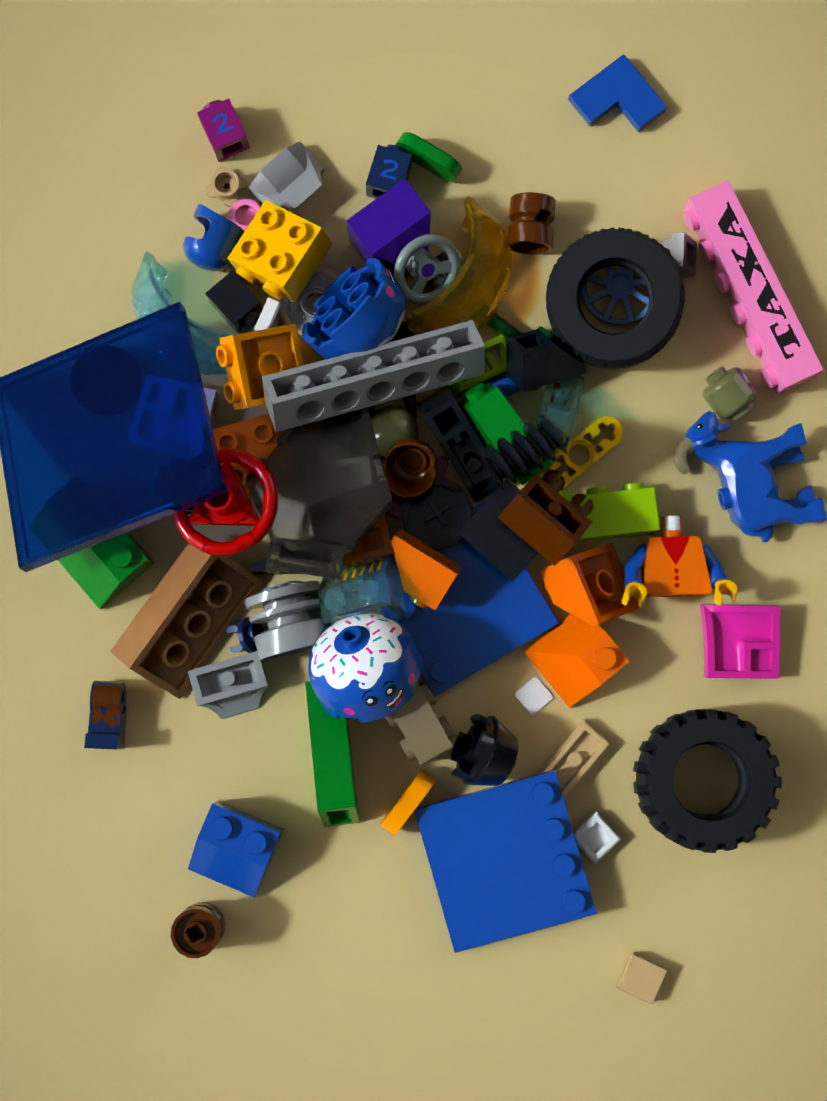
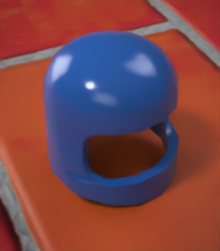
(217, 243)

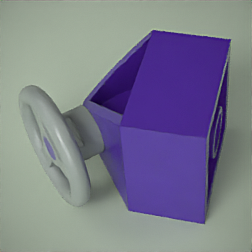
(399, 236)

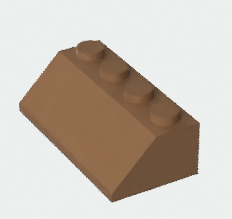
(185, 618)

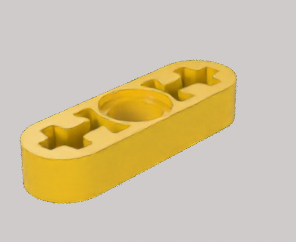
(605, 447)

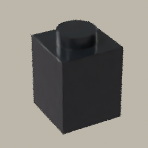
(235, 302)

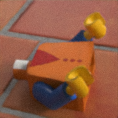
(675, 567)

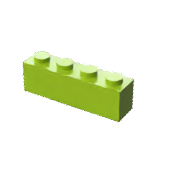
(619, 512)

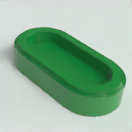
(430, 157)

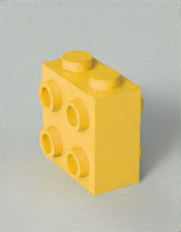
(279, 251)

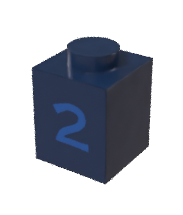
(388, 168)

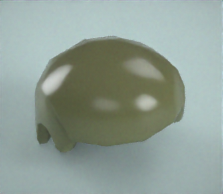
(392, 425)

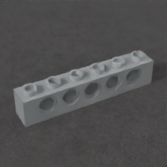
(374, 375)

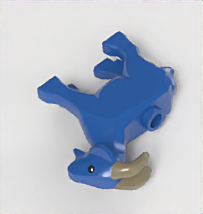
(748, 477)

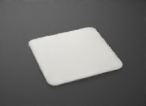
(534, 695)

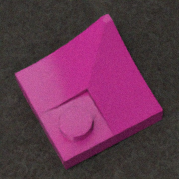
(741, 641)

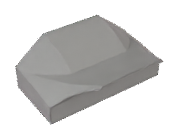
(288, 178)
(230, 685)

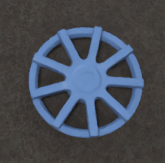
(619, 286)

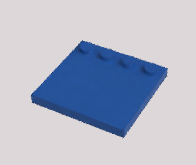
(476, 620)
(505, 861)

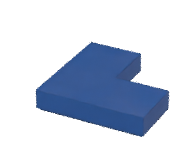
(621, 87)

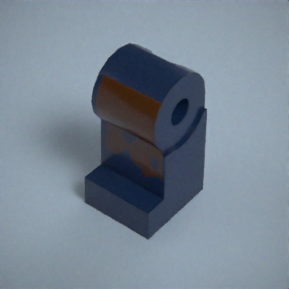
(107, 716)

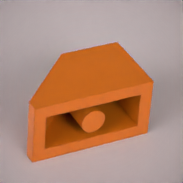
(423, 570)

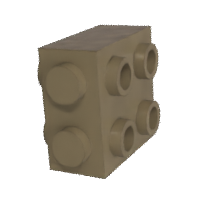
(423, 731)

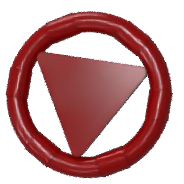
(232, 508)

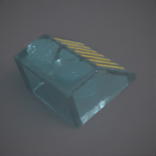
(363, 590)

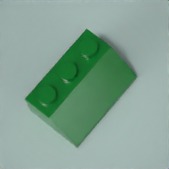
(107, 567)

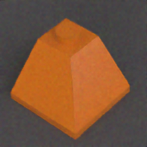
(589, 585)
(576, 658)

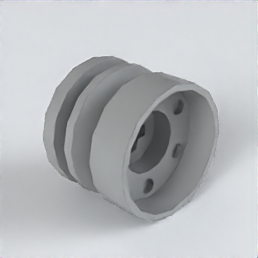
(287, 618)

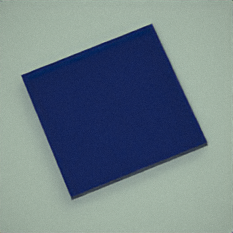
(106, 438)

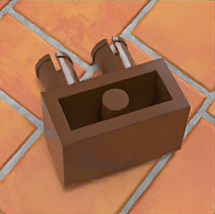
(546, 517)

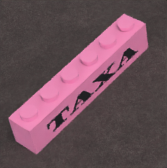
(751, 288)

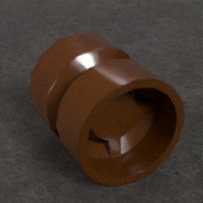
(531, 228)
(198, 930)

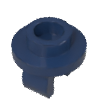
(246, 634)

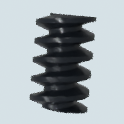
(523, 451)

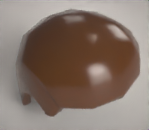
(410, 468)

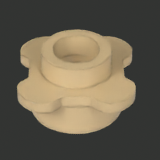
(220, 178)

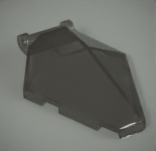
(327, 491)

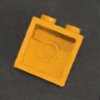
(256, 355)

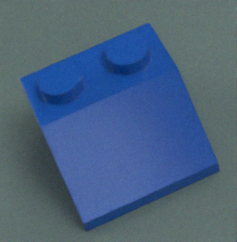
(234, 848)

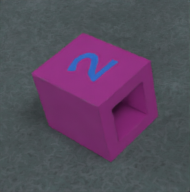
(223, 129)

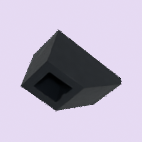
(539, 361)

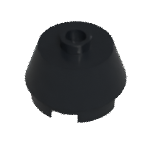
(484, 753)

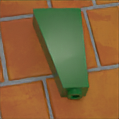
(332, 765)

